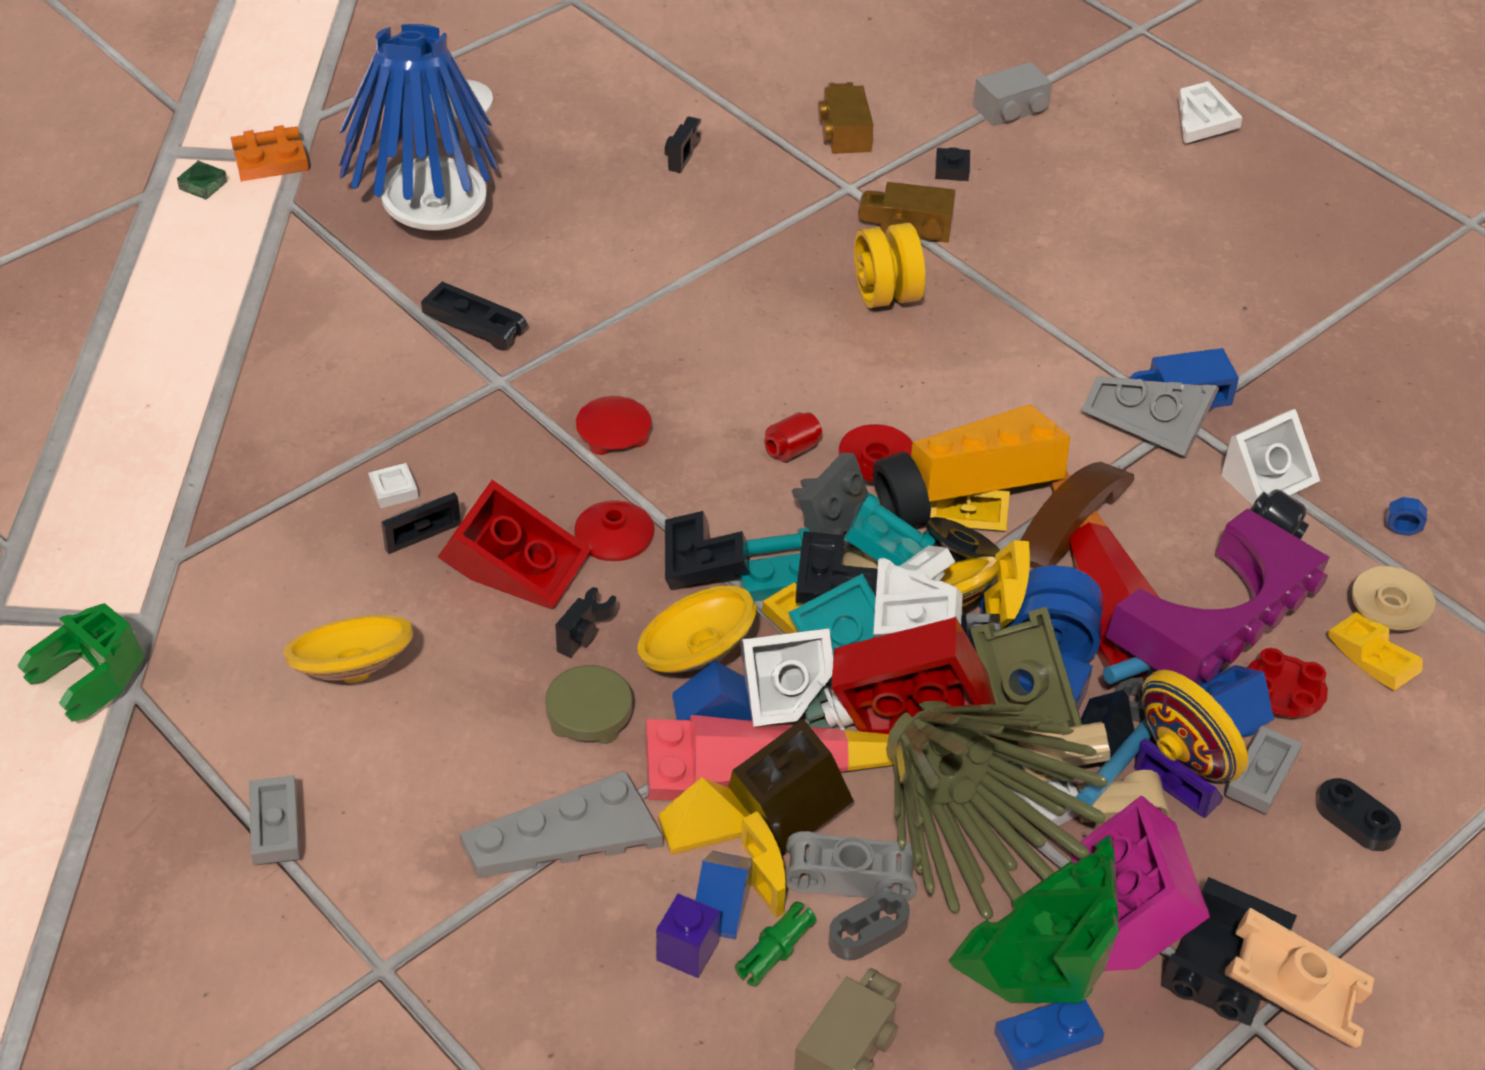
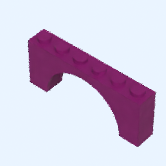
(1198, 640)

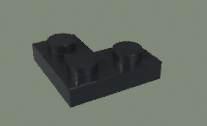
(695, 558)
(822, 568)

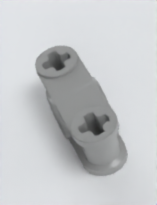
(829, 860)

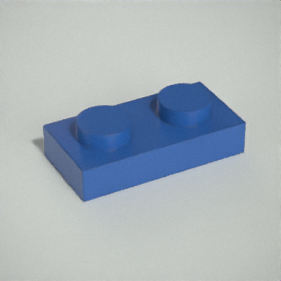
(1048, 1034)

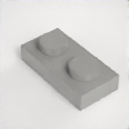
(1268, 767)
(274, 820)

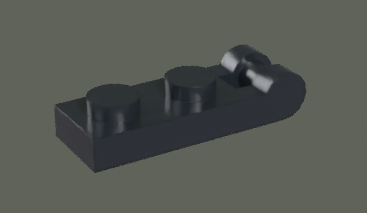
(474, 314)

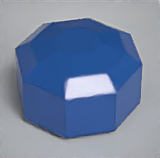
(1406, 516)

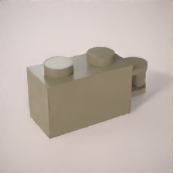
(851, 1026)

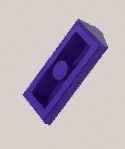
(1179, 780)

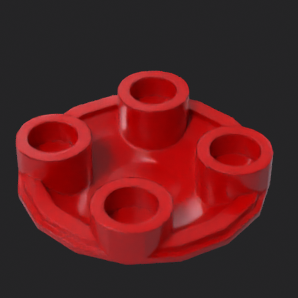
(613, 424)
(1293, 685)

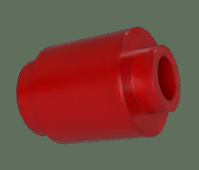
(792, 436)

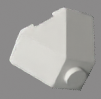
(785, 673)

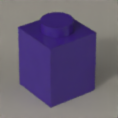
(687, 935)

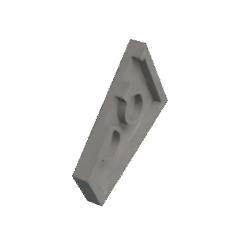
(1155, 411)

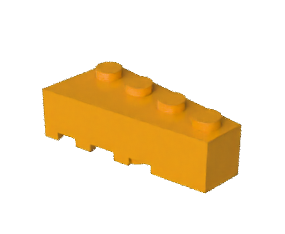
(992, 454)

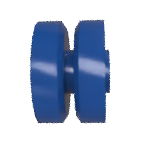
(1073, 606)

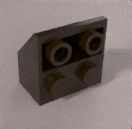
(792, 784)

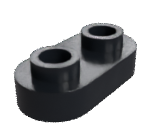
(1355, 812)

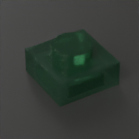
(202, 180)

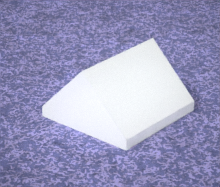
(1270, 458)

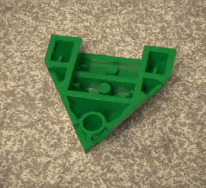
(1052, 939)

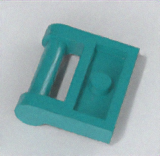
(884, 533)
(772, 574)

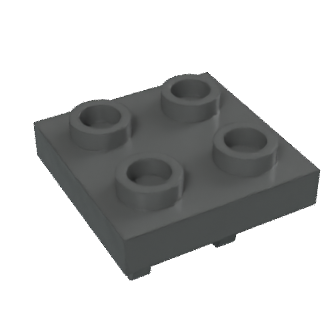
(833, 497)

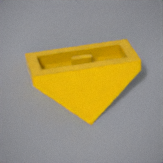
(977, 510)
(702, 817)

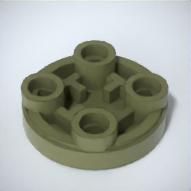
(588, 704)

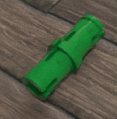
(775, 944)

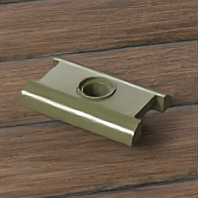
(1034, 649)

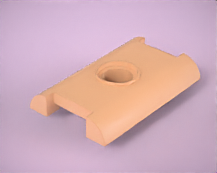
(1300, 977)

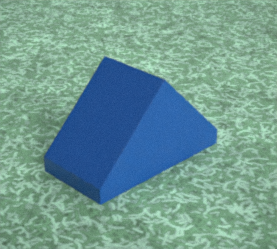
(713, 693)
(725, 887)

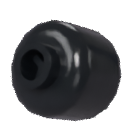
(1282, 511)

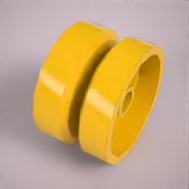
(889, 265)

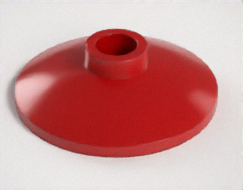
(872, 444)
(615, 530)

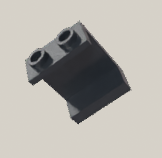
(1204, 953)

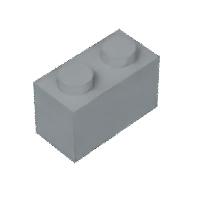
(1012, 94)

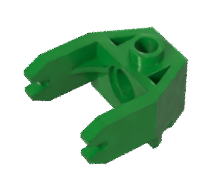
(103, 642)

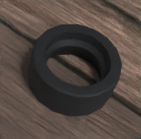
(902, 488)

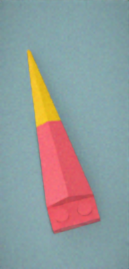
(714, 746)

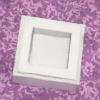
(393, 485)

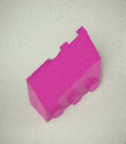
(1153, 883)

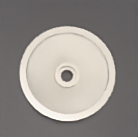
(425, 209)

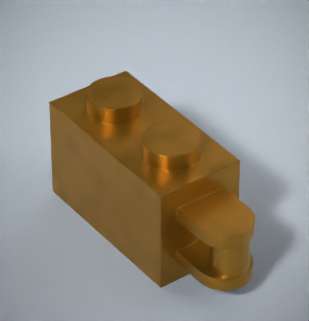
(846, 118)
(923, 206)

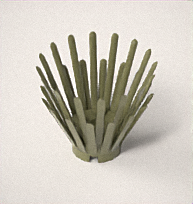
(951, 764)

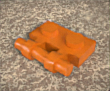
(272, 159)

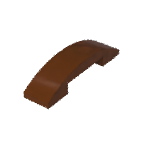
(1069, 508)

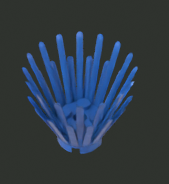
(402, 78)

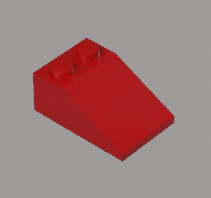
(514, 548)

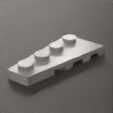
(579, 822)

